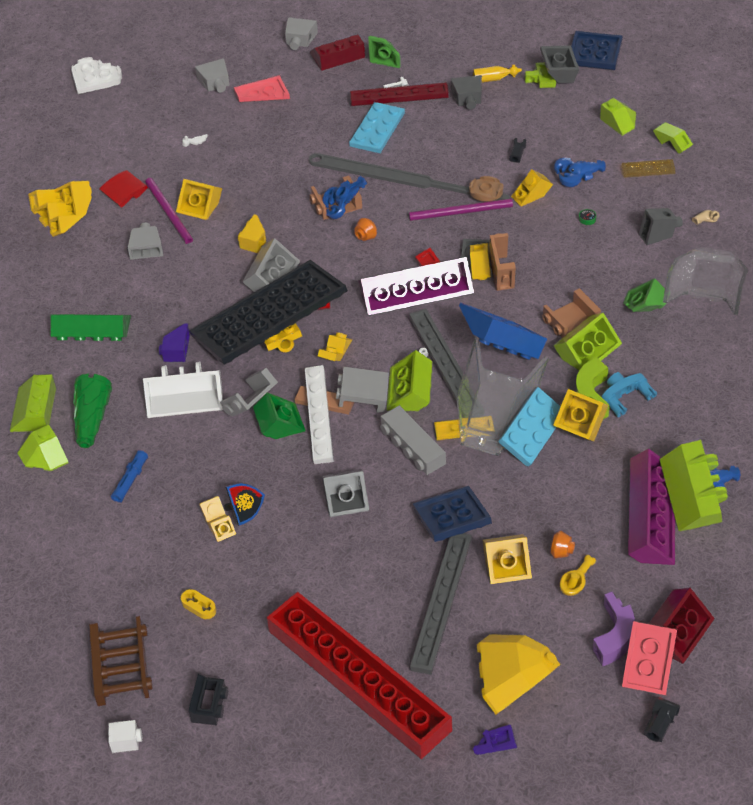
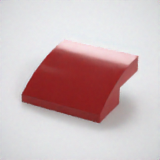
(123, 188)

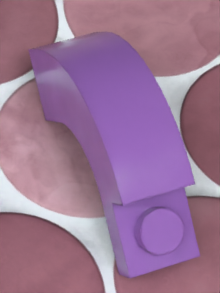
(616, 642)

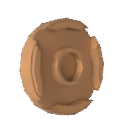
(486, 188)

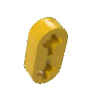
(201, 601)

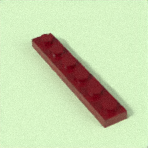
(399, 94)

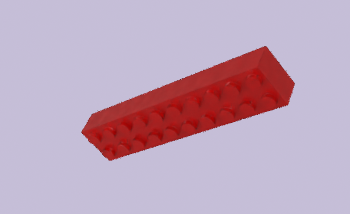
(360, 675)

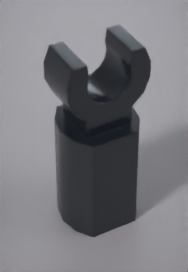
(517, 151)

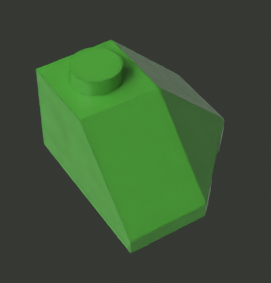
(383, 52)
(645, 297)

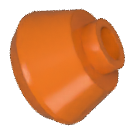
(365, 229)
(562, 545)

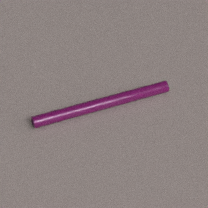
(462, 209)
(169, 210)

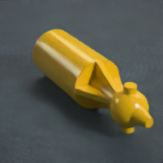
(496, 72)

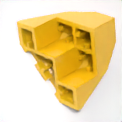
(61, 206)
(512, 667)

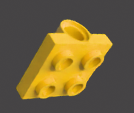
(287, 334)

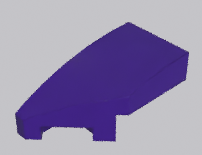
(496, 740)

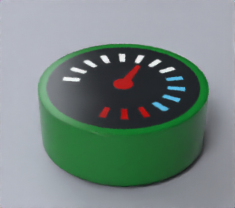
(587, 217)

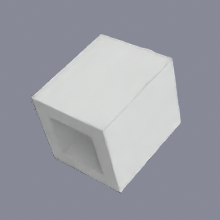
(124, 736)

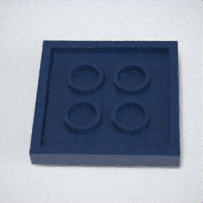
(596, 49)
(452, 513)

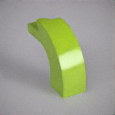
(589, 377)

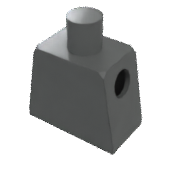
(467, 90)
(658, 225)

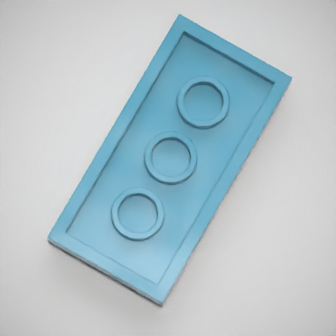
(377, 127)
(531, 427)

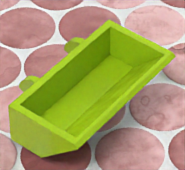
(692, 486)

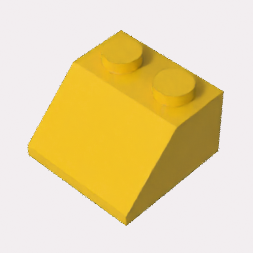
(198, 199)
(507, 558)

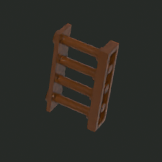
(99, 655)

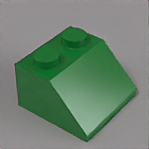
(278, 417)

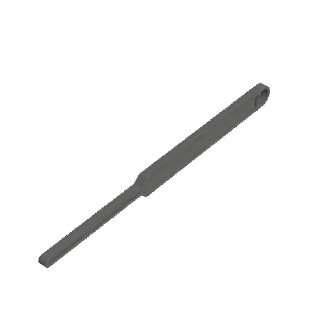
(386, 173)

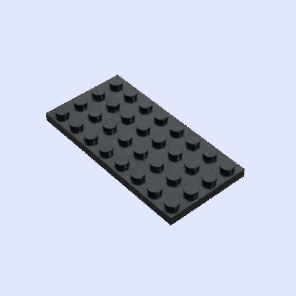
(267, 311)

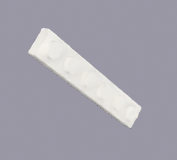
(319, 415)

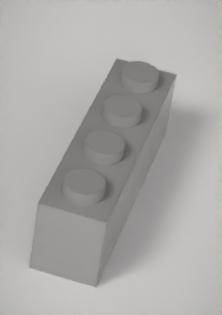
(413, 440)

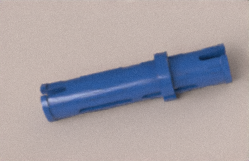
(133, 469)

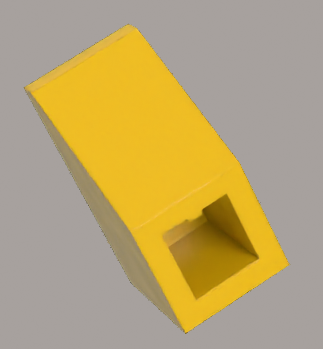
(531, 188)
(252, 236)

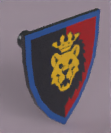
(244, 502)

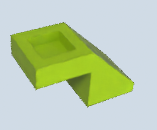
(676, 136)

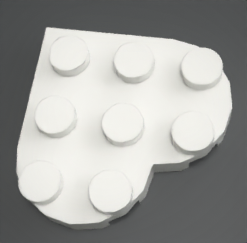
(95, 75)

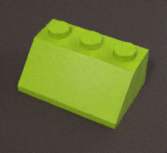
(588, 340)
(410, 383)
(34, 404)

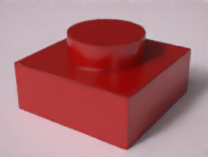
(427, 258)

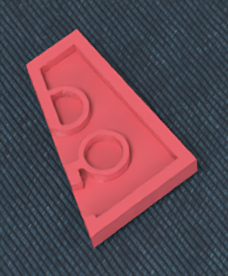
(262, 90)

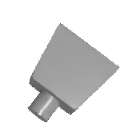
(300, 32)
(213, 75)
(144, 242)

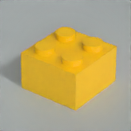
(581, 415)

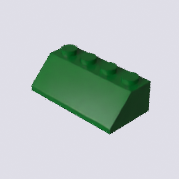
(89, 325)

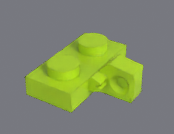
(540, 76)

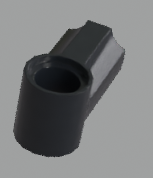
(661, 718)

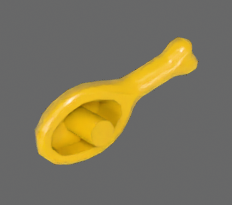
(574, 581)

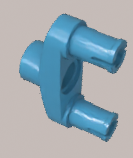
(621, 385)

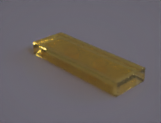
(648, 168)

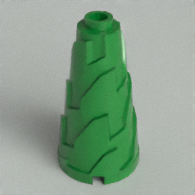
(90, 402)

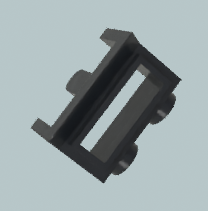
(211, 715)

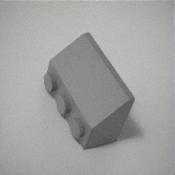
(270, 265)

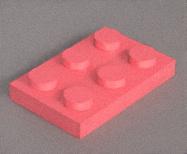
(649, 657)

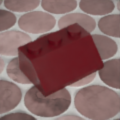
(338, 52)
(686, 614)

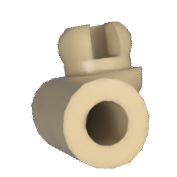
(707, 216)

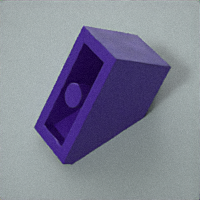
(175, 345)

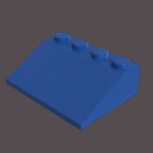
(503, 333)

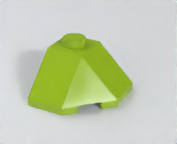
(618, 116)
(42, 450)

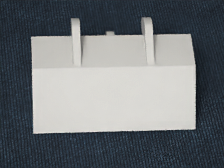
(183, 392)

